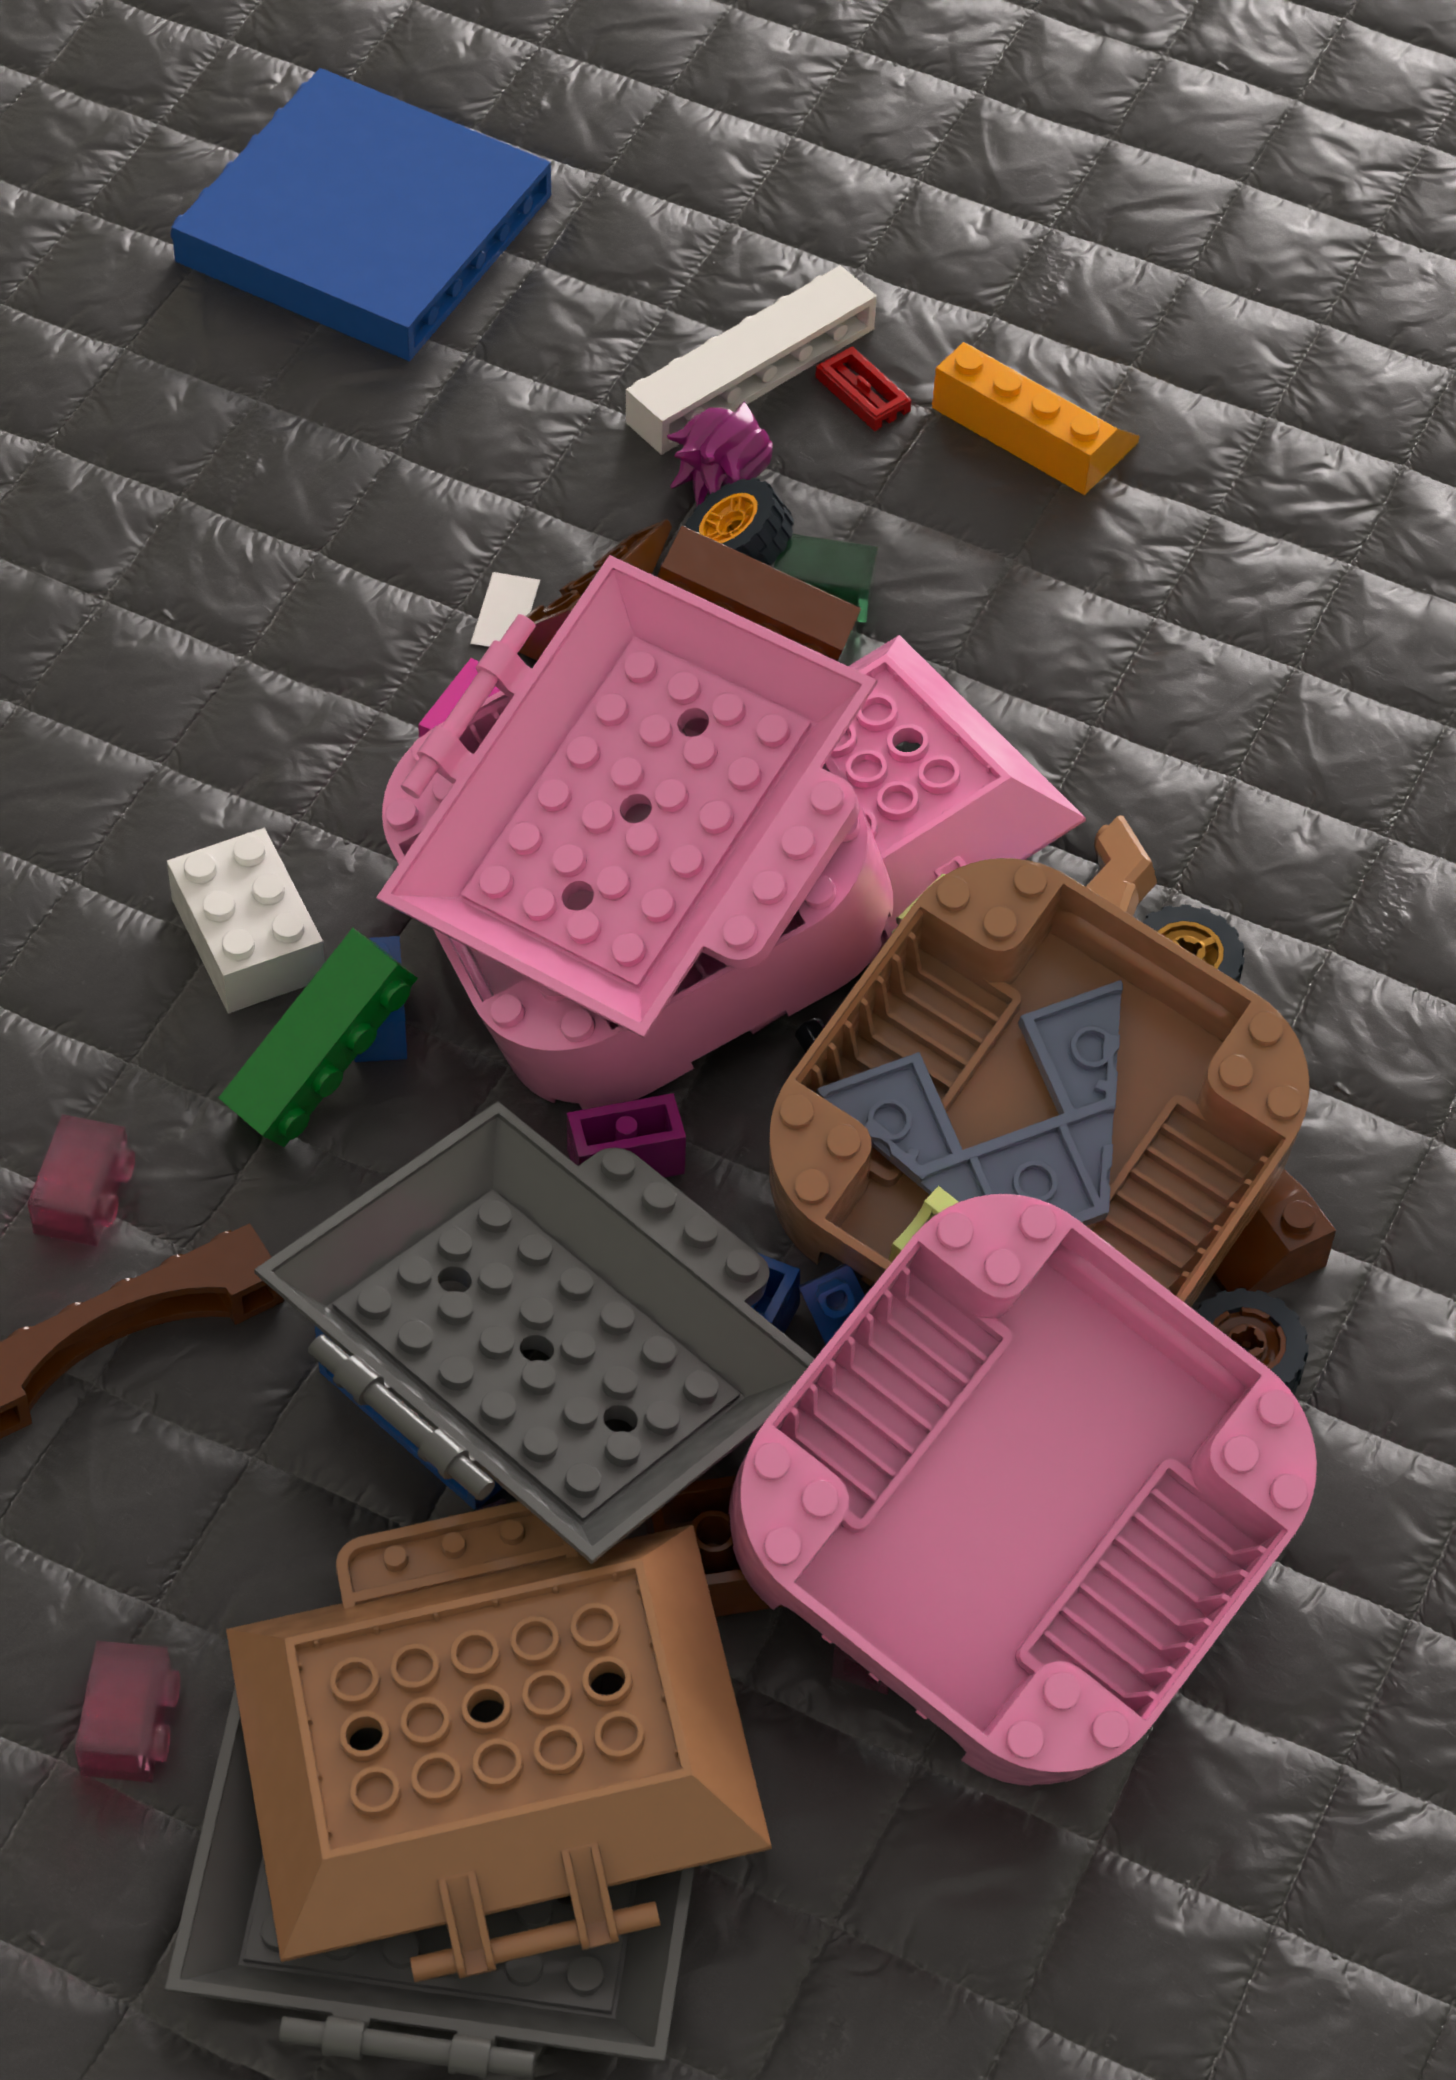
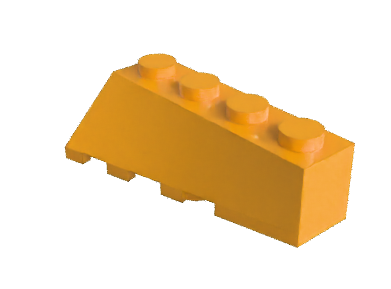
(1028, 419)

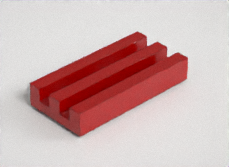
(856, 391)

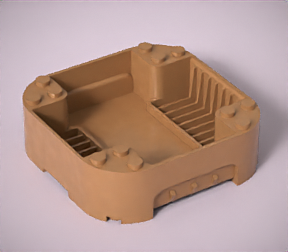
(1203, 1069)

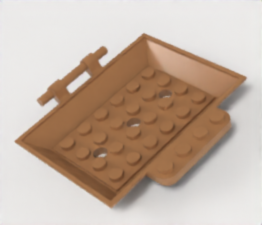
(506, 1811)

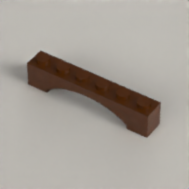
(201, 1283)

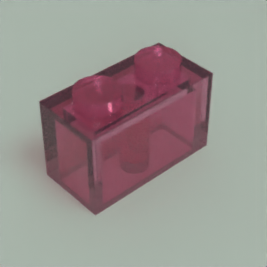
(80, 1180)
(125, 1712)

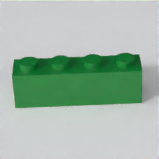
(318, 1038)

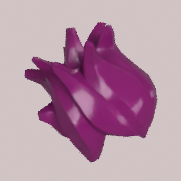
(721, 450)

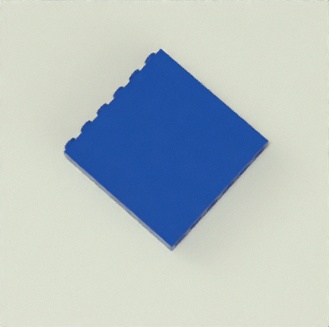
(362, 213)

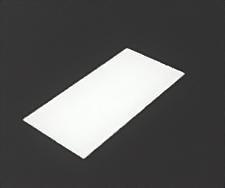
(504, 600)

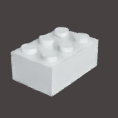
(246, 919)

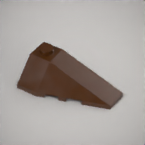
(639, 550)

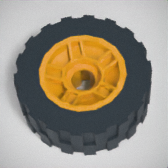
(745, 518)

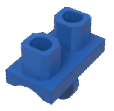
(832, 1299)

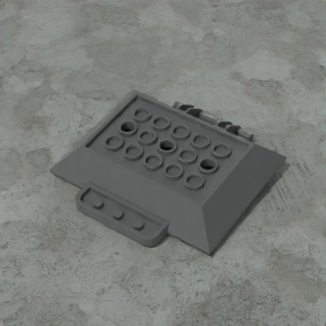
(588, 1263)
(568, 1998)

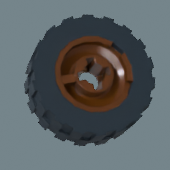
(1264, 1328)

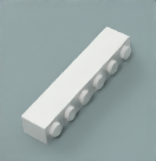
(752, 356)

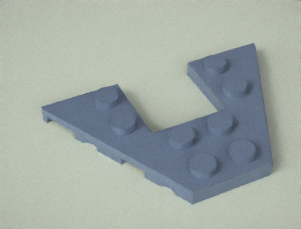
(1053, 1160)

